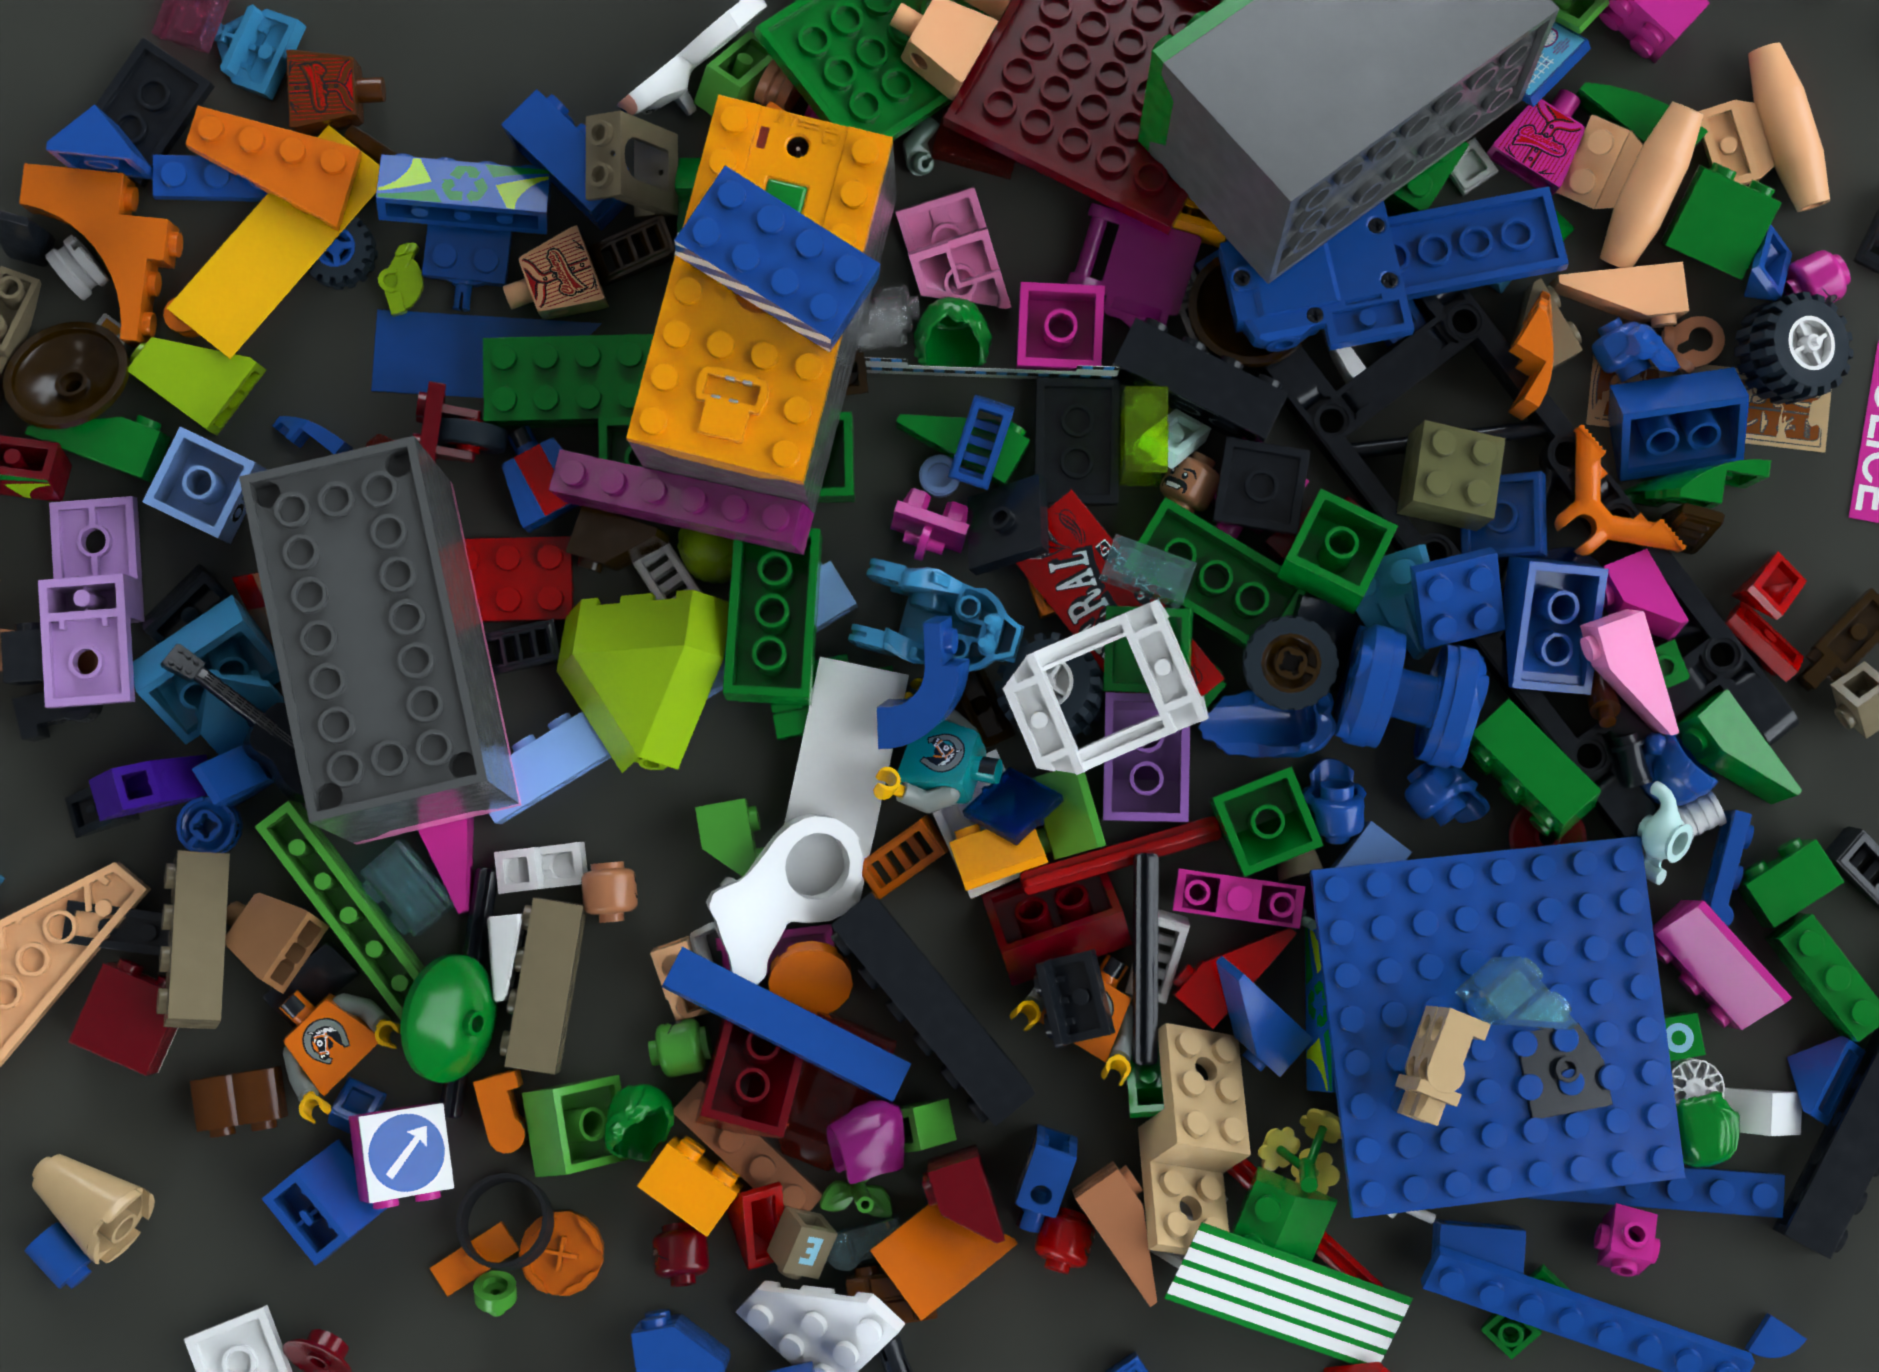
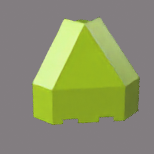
(644, 671)

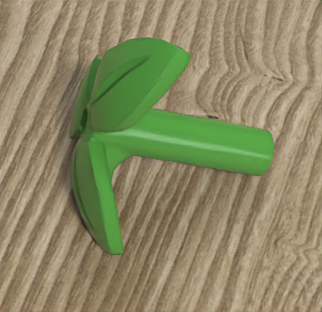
(868, 1199)

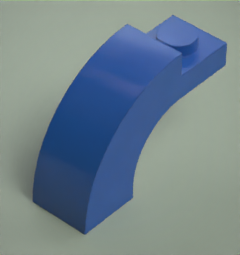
(940, 691)

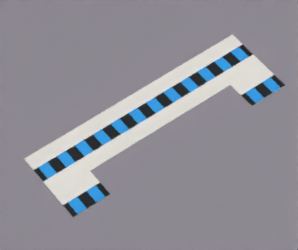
(900, 366)

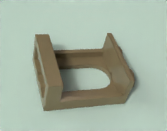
(654, 164)

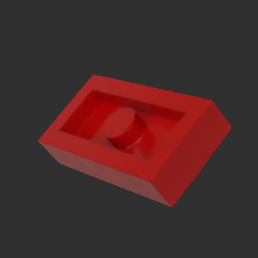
(1773, 650)

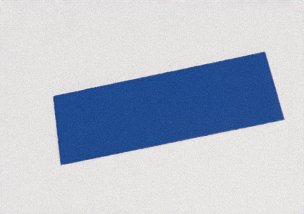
(448, 348)

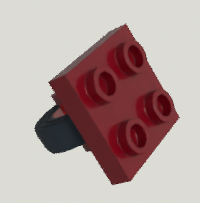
(454, 428)

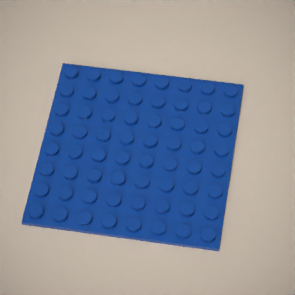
(1417, 932)

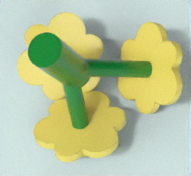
(1311, 1169)

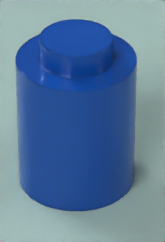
(59, 1257)

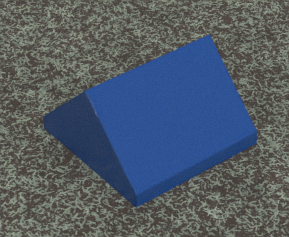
(98, 144)

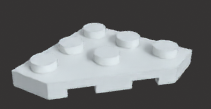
(821, 1326)

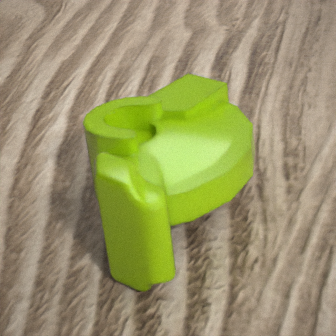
(402, 279)

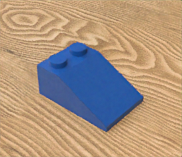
(1543, 620)

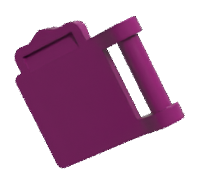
(1145, 267)

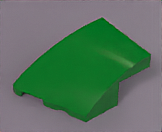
(1699, 486)

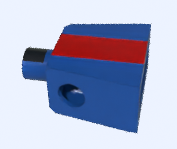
(530, 478)

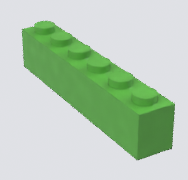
(342, 902)

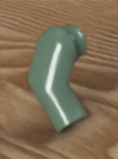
(916, 147)

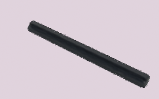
(476, 947)

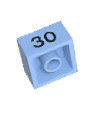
(201, 485)

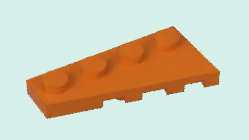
(292, 165)

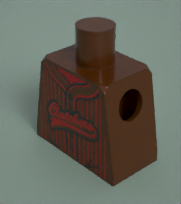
(328, 91)

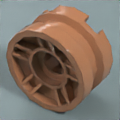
(777, 88)

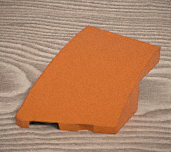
(1536, 356)
(935, 1258)

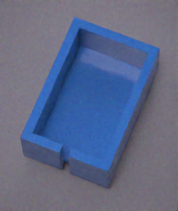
(552, 142)

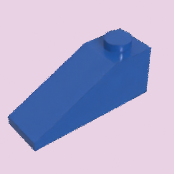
(1260, 1023)

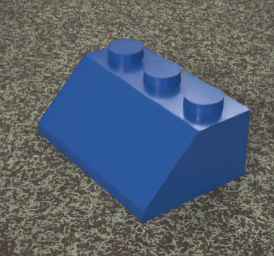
(1677, 423)

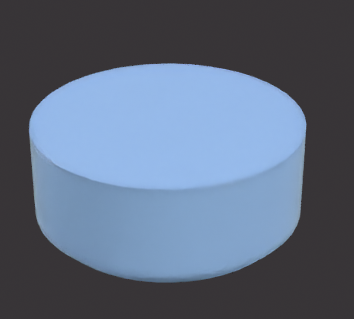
(934, 476)

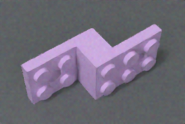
(91, 602)

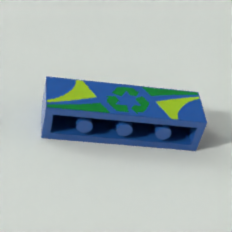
(463, 193)
(1318, 1053)

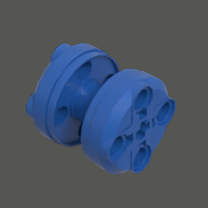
(1440, 704)

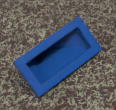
(1769, 268)
(1824, 1075)

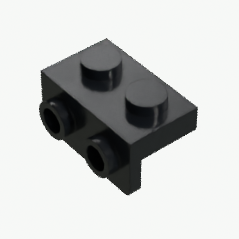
(1073, 998)

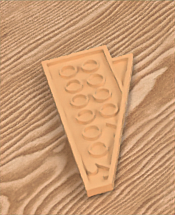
(41, 964)

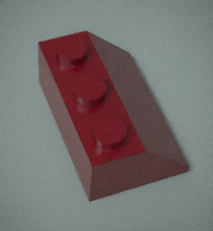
(1055, 923)
(748, 1084)
(963, 1192)

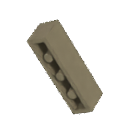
(195, 940)
(545, 985)

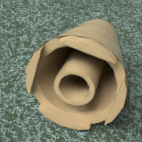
(92, 1205)

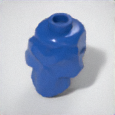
(1628, 347)
(1445, 795)
(1335, 801)

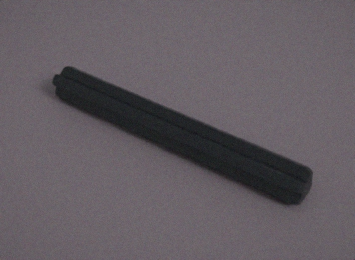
(1145, 958)

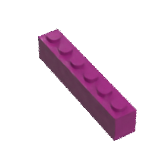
(682, 501)

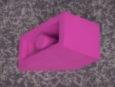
(1640, 586)

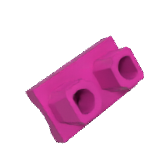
(928, 529)

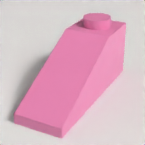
(1627, 660)

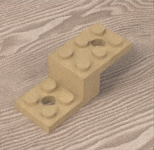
(1193, 1136)

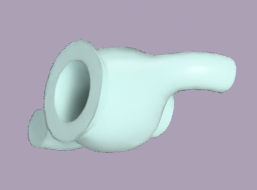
(1663, 834)

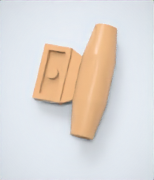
(1770, 132)
(1632, 177)

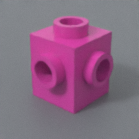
(1627, 1240)

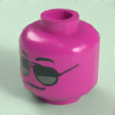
(1819, 274)

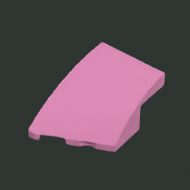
(953, 249)

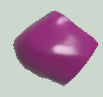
(868, 1141)

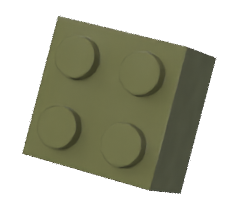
(1451, 475)

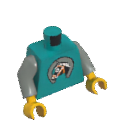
(940, 766)

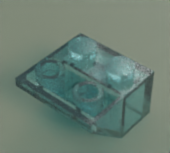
(1512, 995)

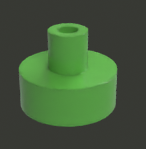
(495, 1292)

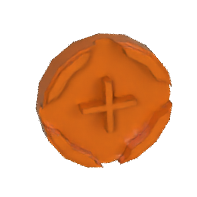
(811, 976)
(569, 1259)

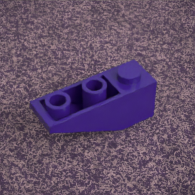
(146, 786)

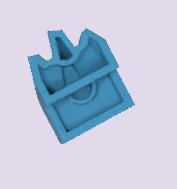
(1391, 599)

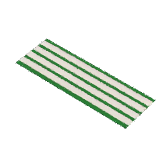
(1287, 1296)

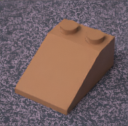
(1119, 1217)

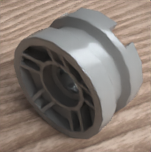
(77, 267)

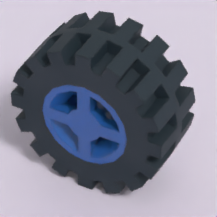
(355, 262)

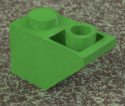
(728, 833)

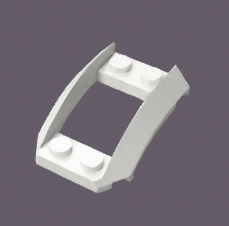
(1160, 664)

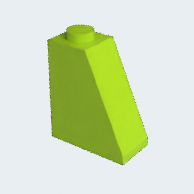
(196, 379)

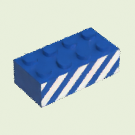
(777, 258)

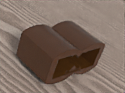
(239, 1099)

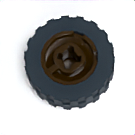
(1290, 662)

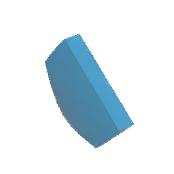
(256, 48)
(223, 726)

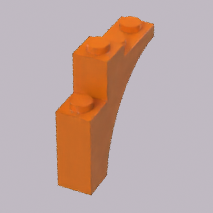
(131, 246)

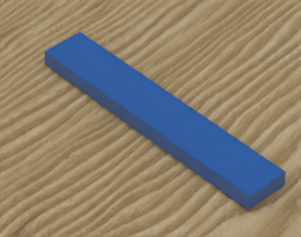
(786, 1025)

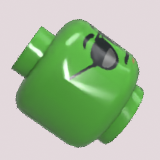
(681, 1047)

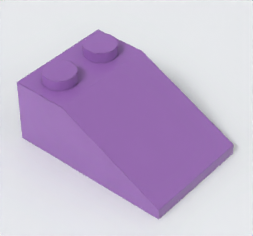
(1149, 780)

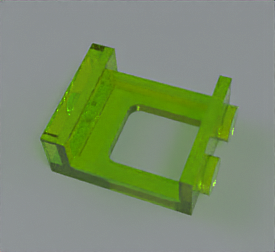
(1143, 435)

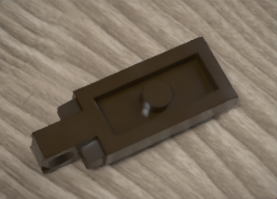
(1844, 643)

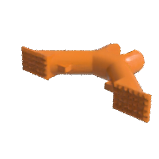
(1604, 524)

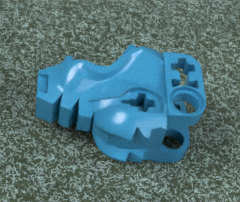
(978, 615)

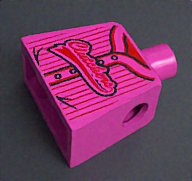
(1541, 142)

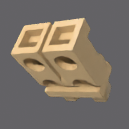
(1436, 1062)

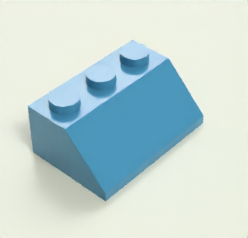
(225, 641)

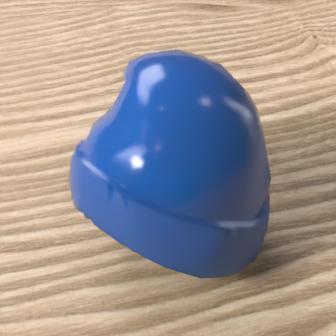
(1676, 768)

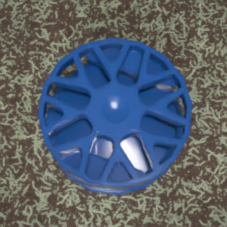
(208, 827)

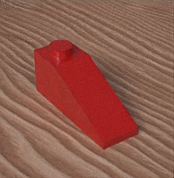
(1201, 986)

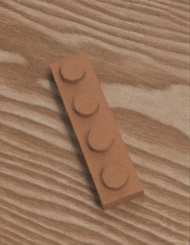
(750, 1156)

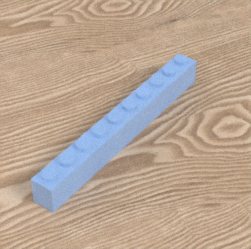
(575, 748)

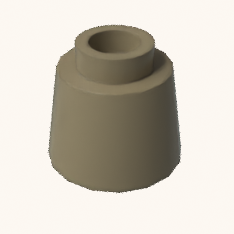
(1298, 867)

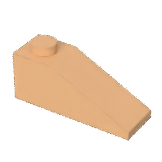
(1633, 293)

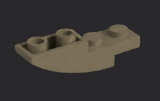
(17, 307)

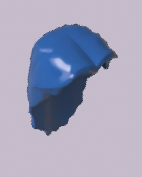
(1256, 730)

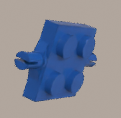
(466, 259)

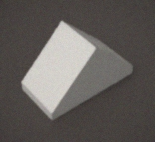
(1766, 1111)

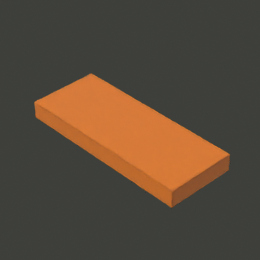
(460, 1269)

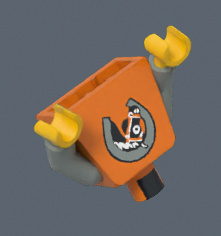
(330, 1043)
(1117, 1044)

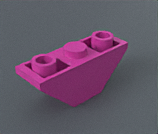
(1238, 898)

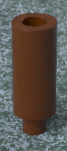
(1603, 702)

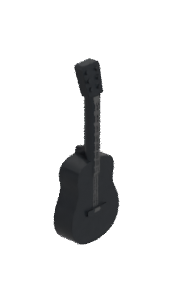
(270, 735)

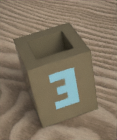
(801, 1243)

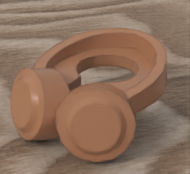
(1679, 334)

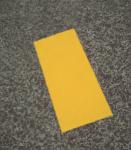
(263, 262)

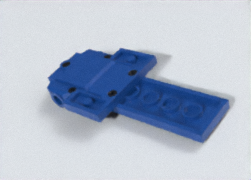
(1369, 271)

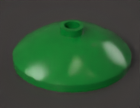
(448, 1018)

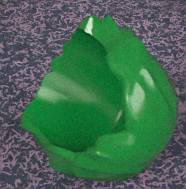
(952, 334)
(638, 1122)
(1707, 1129)

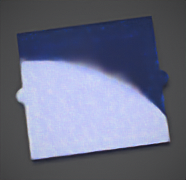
(1013, 806)

